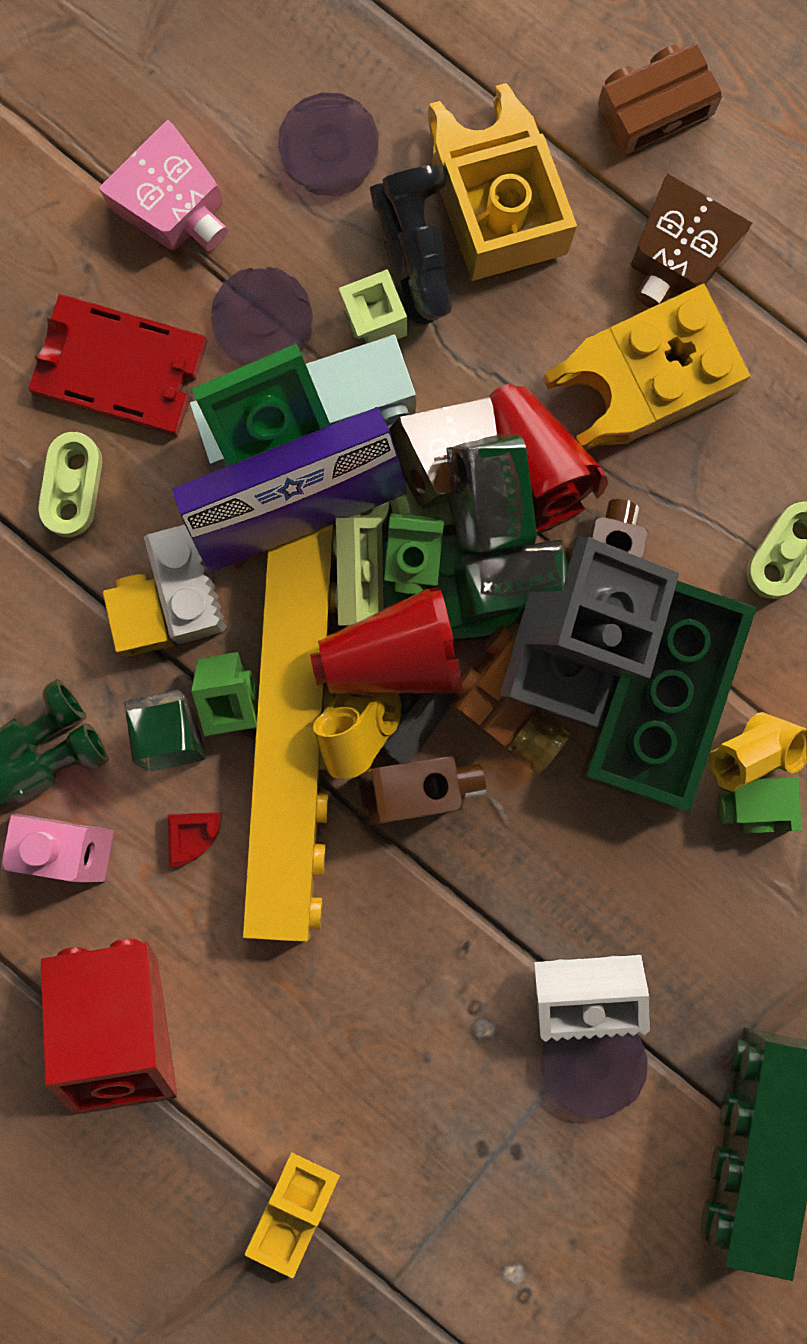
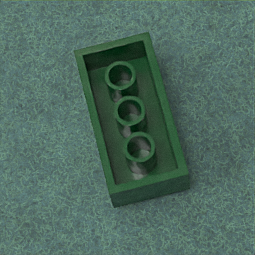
(664, 726)
(763, 1158)

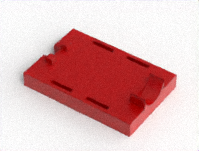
(117, 364)

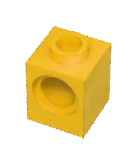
(136, 616)

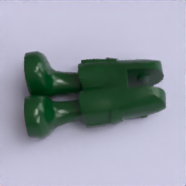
(29, 773)

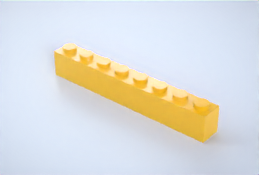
(287, 754)

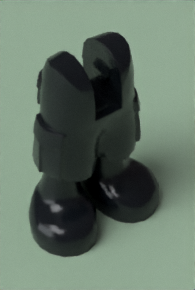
(412, 247)

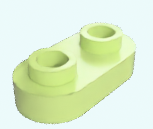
(70, 486)
(783, 551)

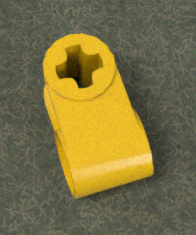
(355, 730)

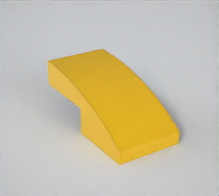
(292, 1215)

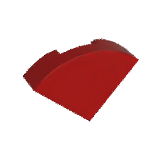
(191, 835)

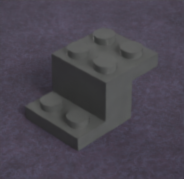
(588, 633)

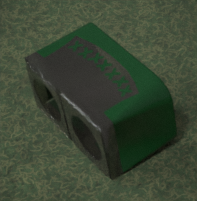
(492, 493)
(501, 579)

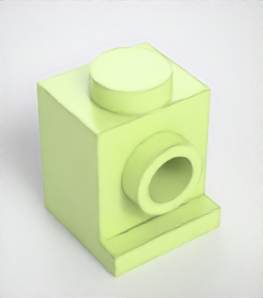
(374, 308)

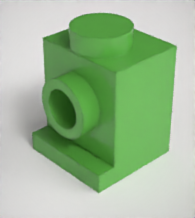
(418, 532)
(224, 694)
(762, 804)

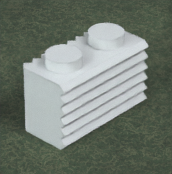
(184, 586)
(592, 997)

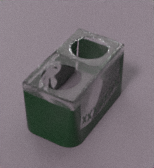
(163, 731)

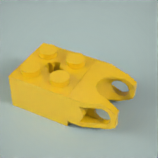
(501, 189)
(638, 381)

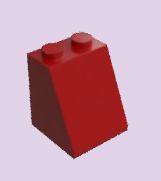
(105, 1027)

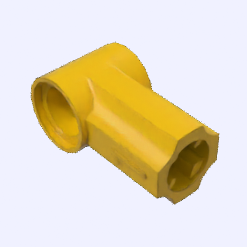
(762, 748)

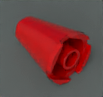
(558, 465)
(393, 651)

